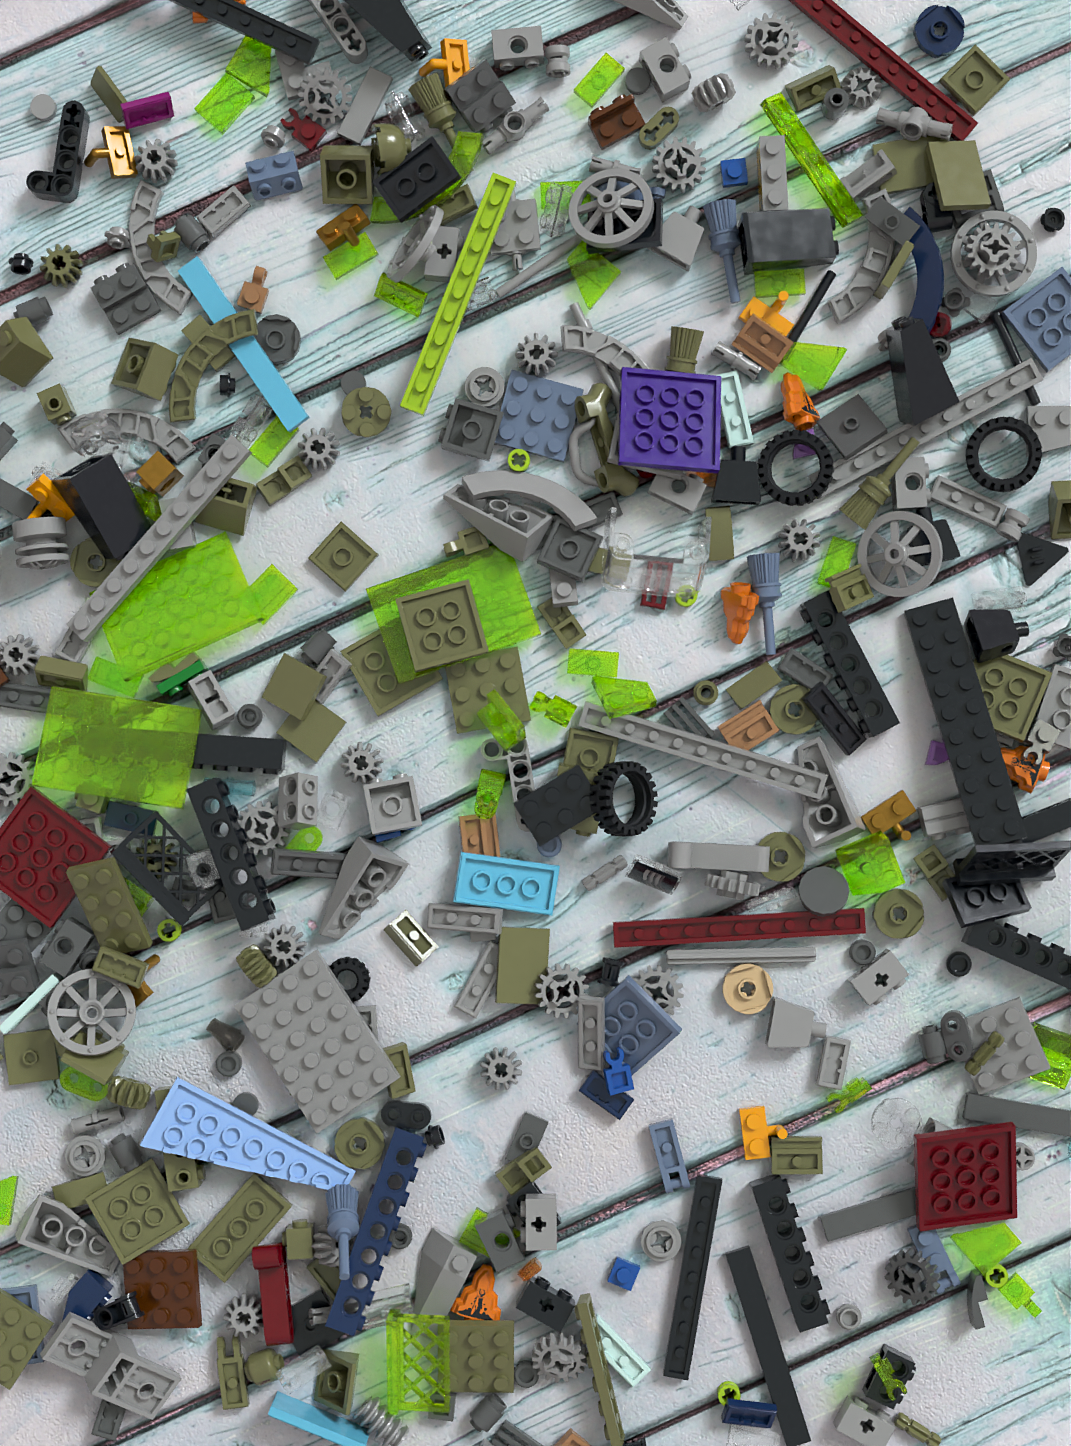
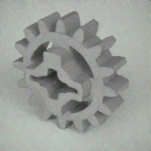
(777, 32)
(333, 88)
(689, 163)
(1002, 245)
(13, 788)
(253, 833)
(732, 884)
(662, 981)
(555, 1000)
(559, 1357)

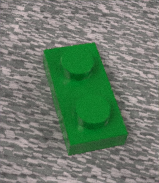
(174, 684)

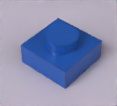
(733, 172)
(623, 1273)

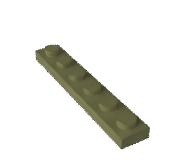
(597, 1361)

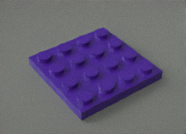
(669, 420)

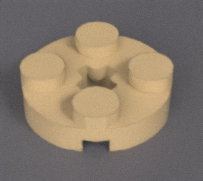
(759, 996)

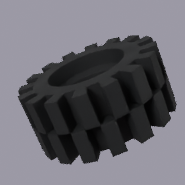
(359, 970)

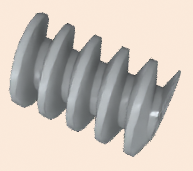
(381, 1422)

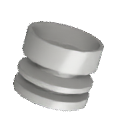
(41, 544)

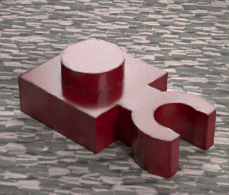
(305, 131)

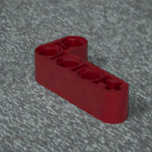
(275, 1293)

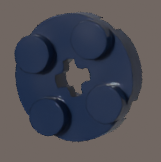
(935, 44)

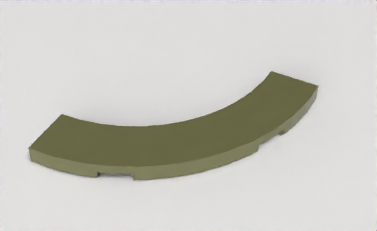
(199, 355)

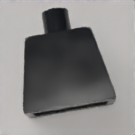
(737, 480)
(949, 546)
(993, 633)

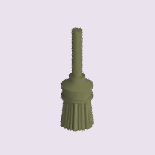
(434, 104)
(683, 349)
(875, 490)

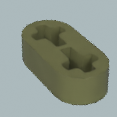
(662, 132)

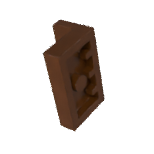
(615, 121)

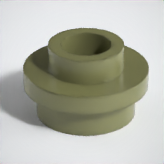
(713, 692)

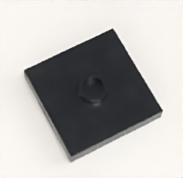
(306, 1335)

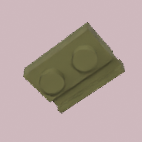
(849, 588)
(796, 1155)

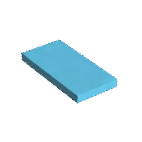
(506, 883)
(317, 1421)

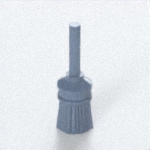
(724, 238)
(766, 584)
(342, 1221)

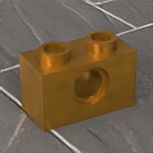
(159, 474)

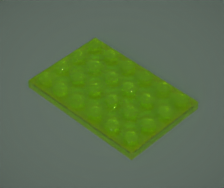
(498, 595)
(181, 608)
(117, 747)

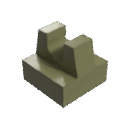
(163, 246)

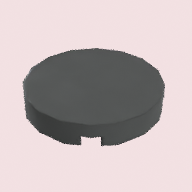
(278, 338)
(823, 891)

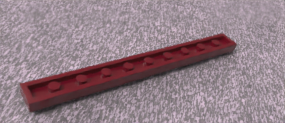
(887, 64)
(737, 928)

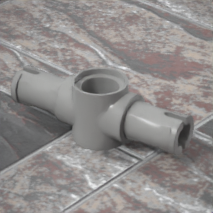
(524, 117)
(914, 123)

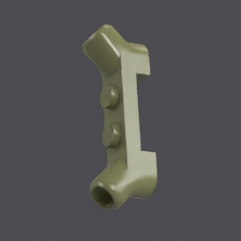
(609, 475)

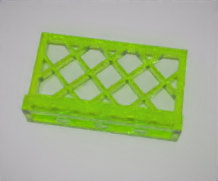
(396, 1362)

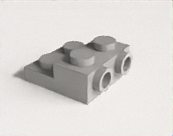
(392, 804)

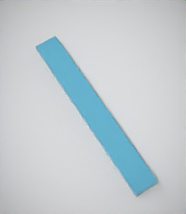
(246, 349)

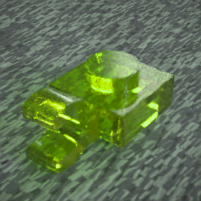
(556, 709)
(854, 1090)
(1019, 1294)
(884, 1370)

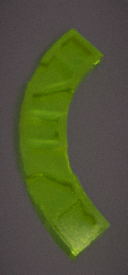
(463, 159)

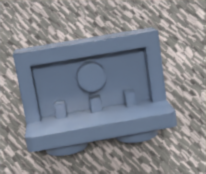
(274, 175)

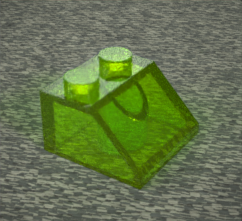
(870, 865)

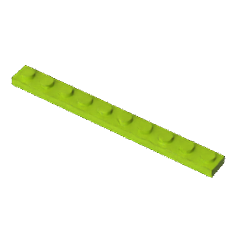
(458, 294)

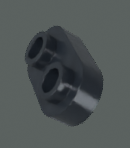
(406, 1114)

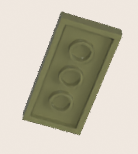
(109, 905)
(240, 1226)

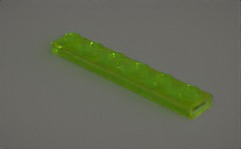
(811, 160)

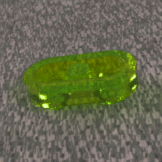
(300, 843)
(83, 1087)

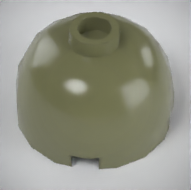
(389, 146)

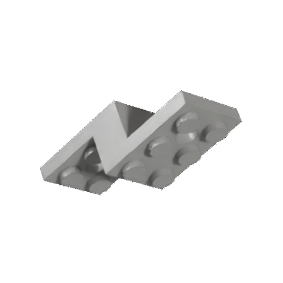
(110, 1366)

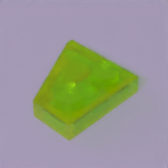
(591, 273)
(813, 362)
(986, 1245)

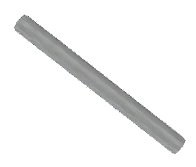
(741, 955)

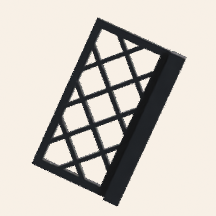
(1010, 863)
(150, 882)

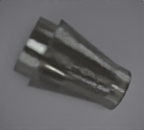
(227, 1036)

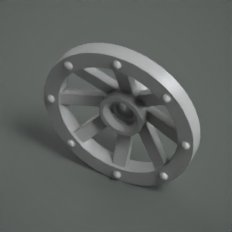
(610, 206)
(416, 244)
(977, 285)
(904, 556)
(87, 1006)

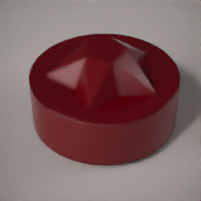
(942, 325)

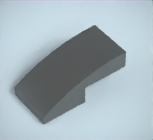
(975, 1293)

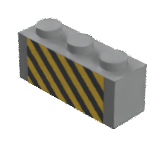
(772, 173)

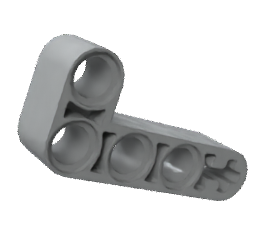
(338, 17)
(516, 783)
(718, 856)

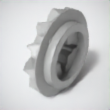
(862, 98)
(482, 375)
(81, 1166)
(655, 1251)

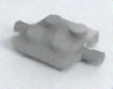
(518, 231)

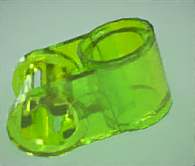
(488, 791)

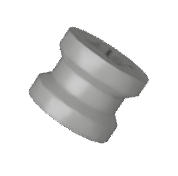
(1025, 1158)

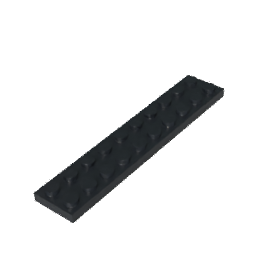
(965, 724)

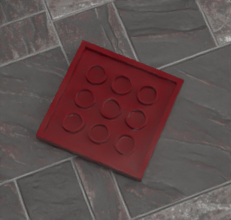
(36, 851)
(965, 1176)

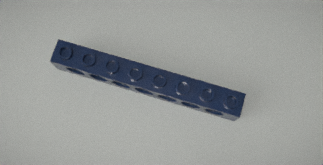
(338, 1317)

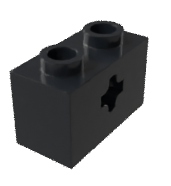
(553, 1314)

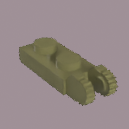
(232, 1375)

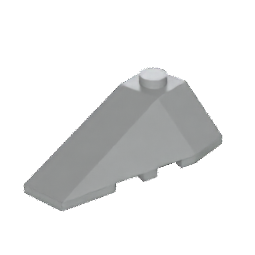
(507, 525)

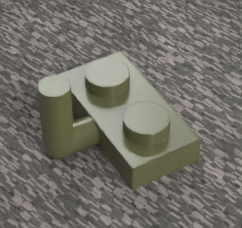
(400, 1059)

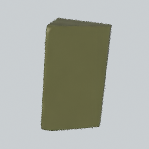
(812, 87)
(108, 92)
(61, 673)
(753, 685)
(411, 938)

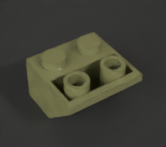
(230, 507)

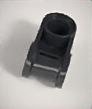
(932, 215)
(118, 1312)

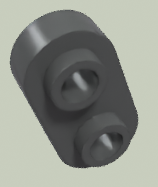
(956, 1036)

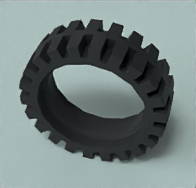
(997, 424)
(782, 441)
(604, 804)

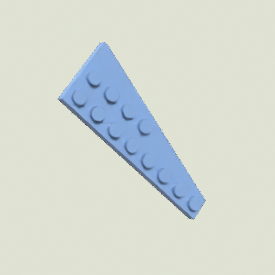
(214, 1131)

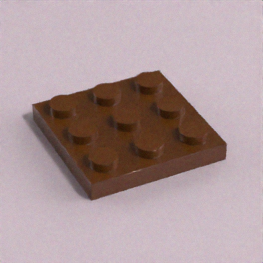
(165, 1289)

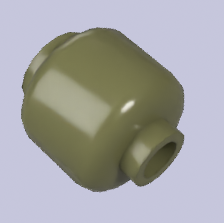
(263, 1365)

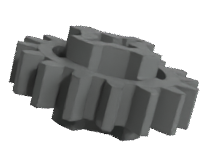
(912, 1276)

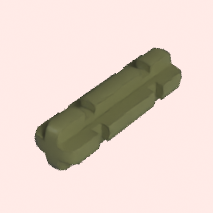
(984, 1053)
(916, 1430)

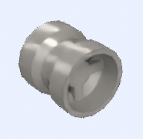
(557, 61)
(1012, 525)

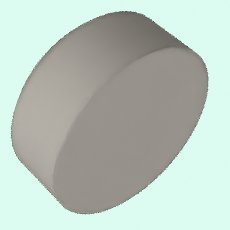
(43, 107)

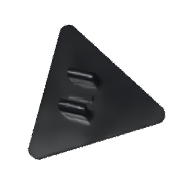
(1038, 556)

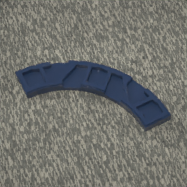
(929, 272)

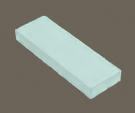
(734, 411)
(30, 1004)
(621, 1355)

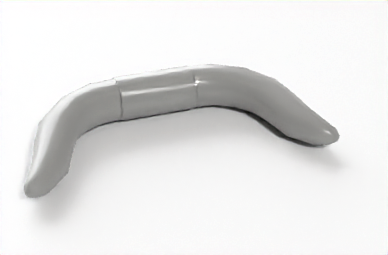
(574, 453)

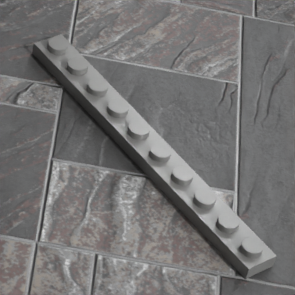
(970, 405)
(159, 538)
(705, 751)

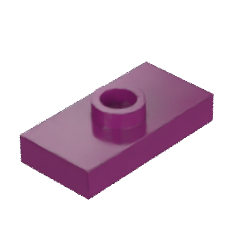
(147, 110)

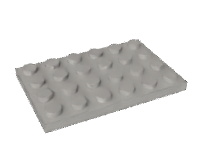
(317, 1041)

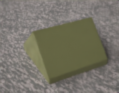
(337, 1384)

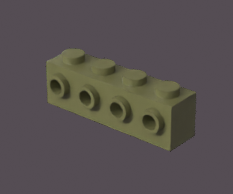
(180, 1171)

